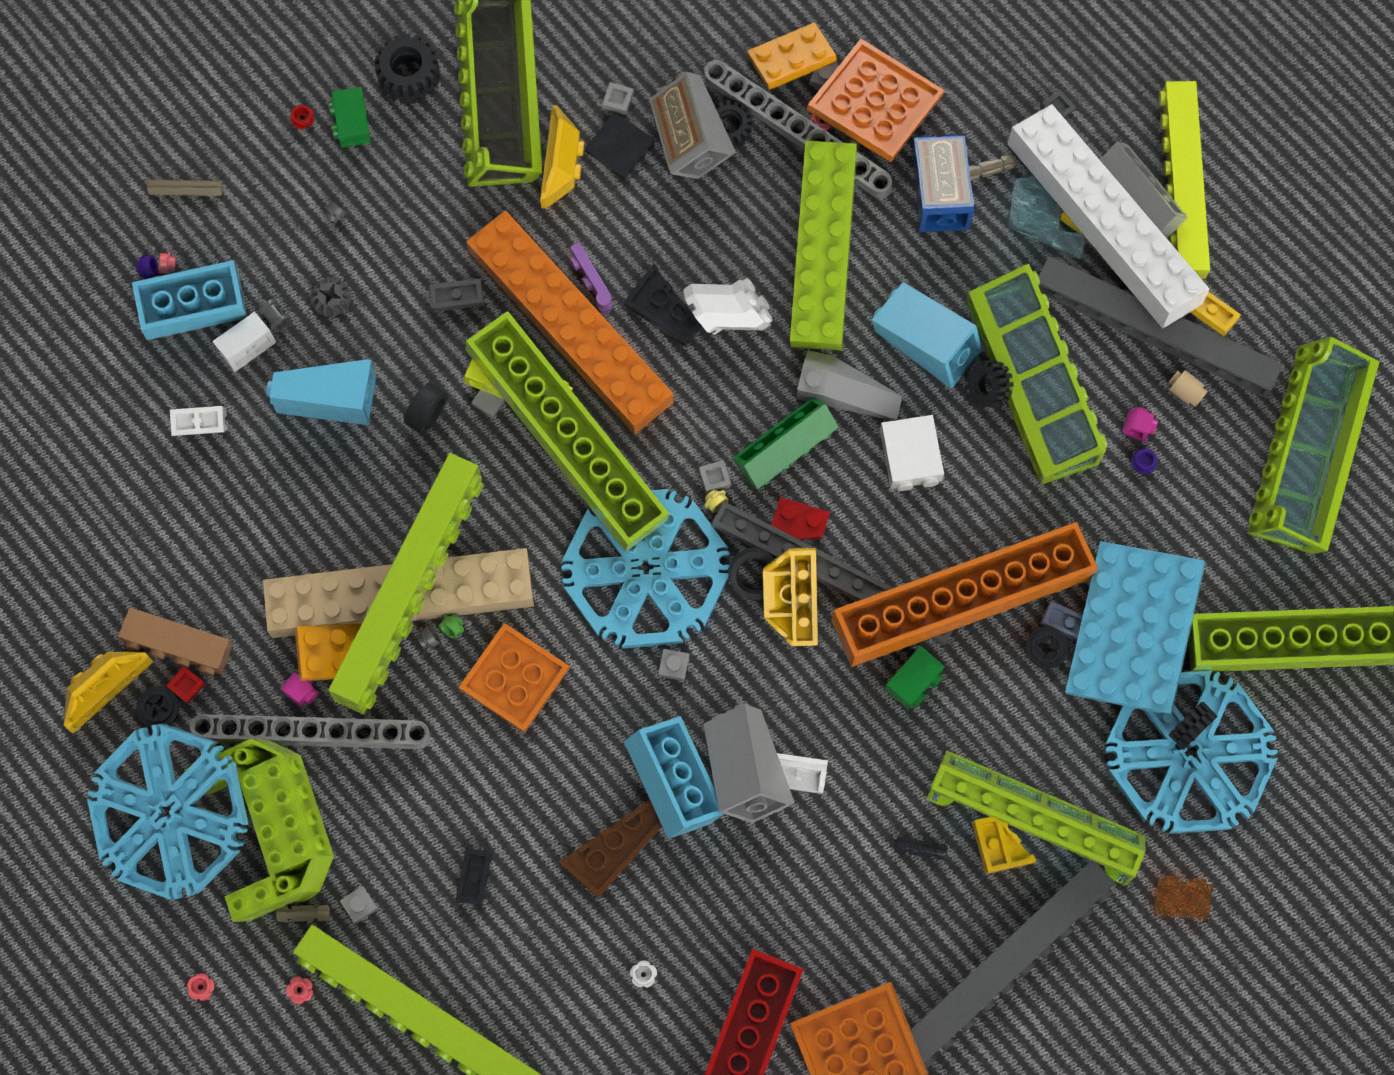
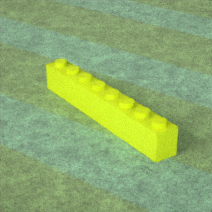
(1185, 171)

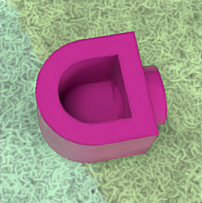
(1139, 424)
(299, 691)

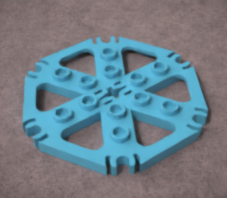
(656, 584)
(1205, 771)
(149, 803)

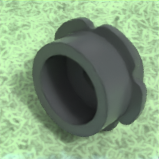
(334, 212)
(428, 637)

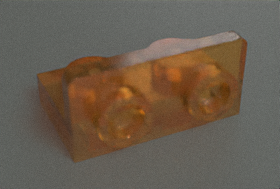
(1183, 898)

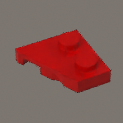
(800, 519)

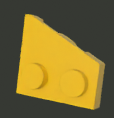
(999, 846)

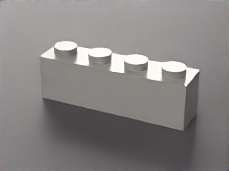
(1143, 188)

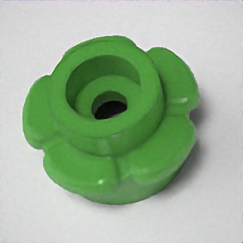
(451, 625)

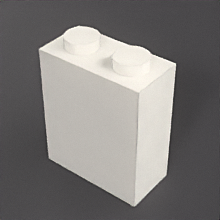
(911, 452)

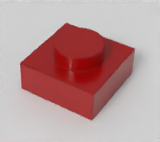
(186, 685)

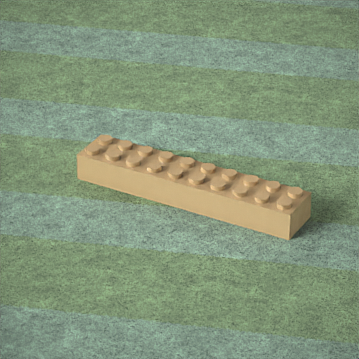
(344, 597)

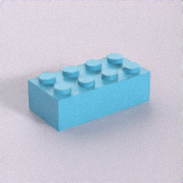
(189, 300)
(674, 777)

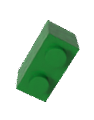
(351, 117)
(915, 678)

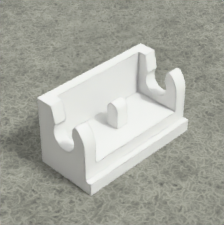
(244, 341)
(198, 420)
(804, 773)

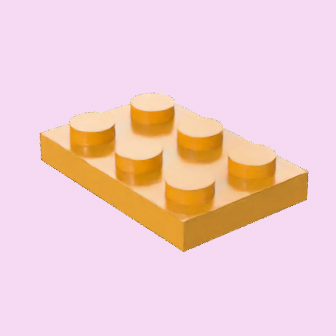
(792, 56)
(323, 649)

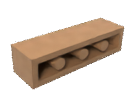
(175, 641)

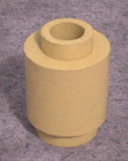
(1187, 388)

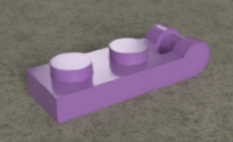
(590, 279)

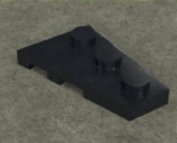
(661, 306)

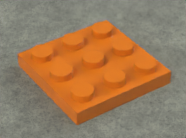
(514, 677)

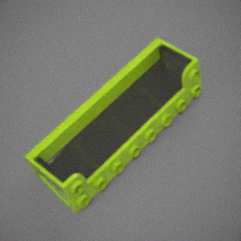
(498, 92)

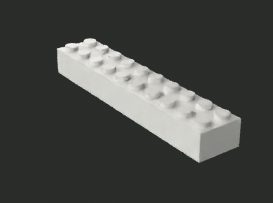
(1107, 216)

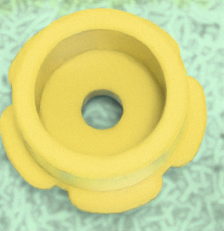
(715, 500)

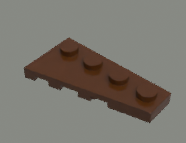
(610, 853)

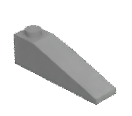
(845, 387)

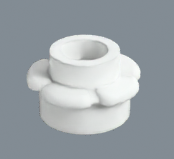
(648, 980)

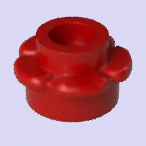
(297, 112)

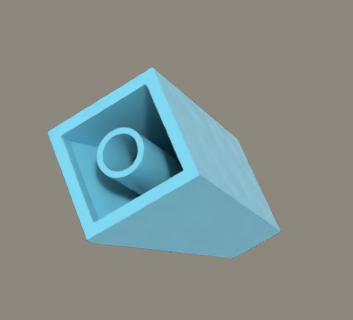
(928, 333)
(326, 392)

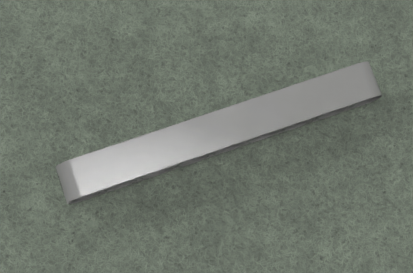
(790, 119)
(322, 738)

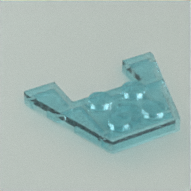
(1038, 216)

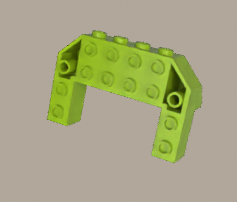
(285, 826)

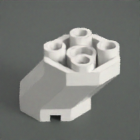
(728, 306)

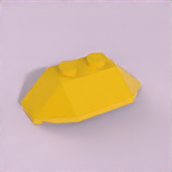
(561, 158)
(792, 596)
(100, 684)

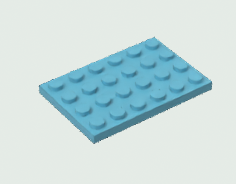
(1135, 628)

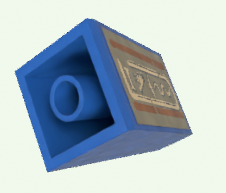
(942, 183)

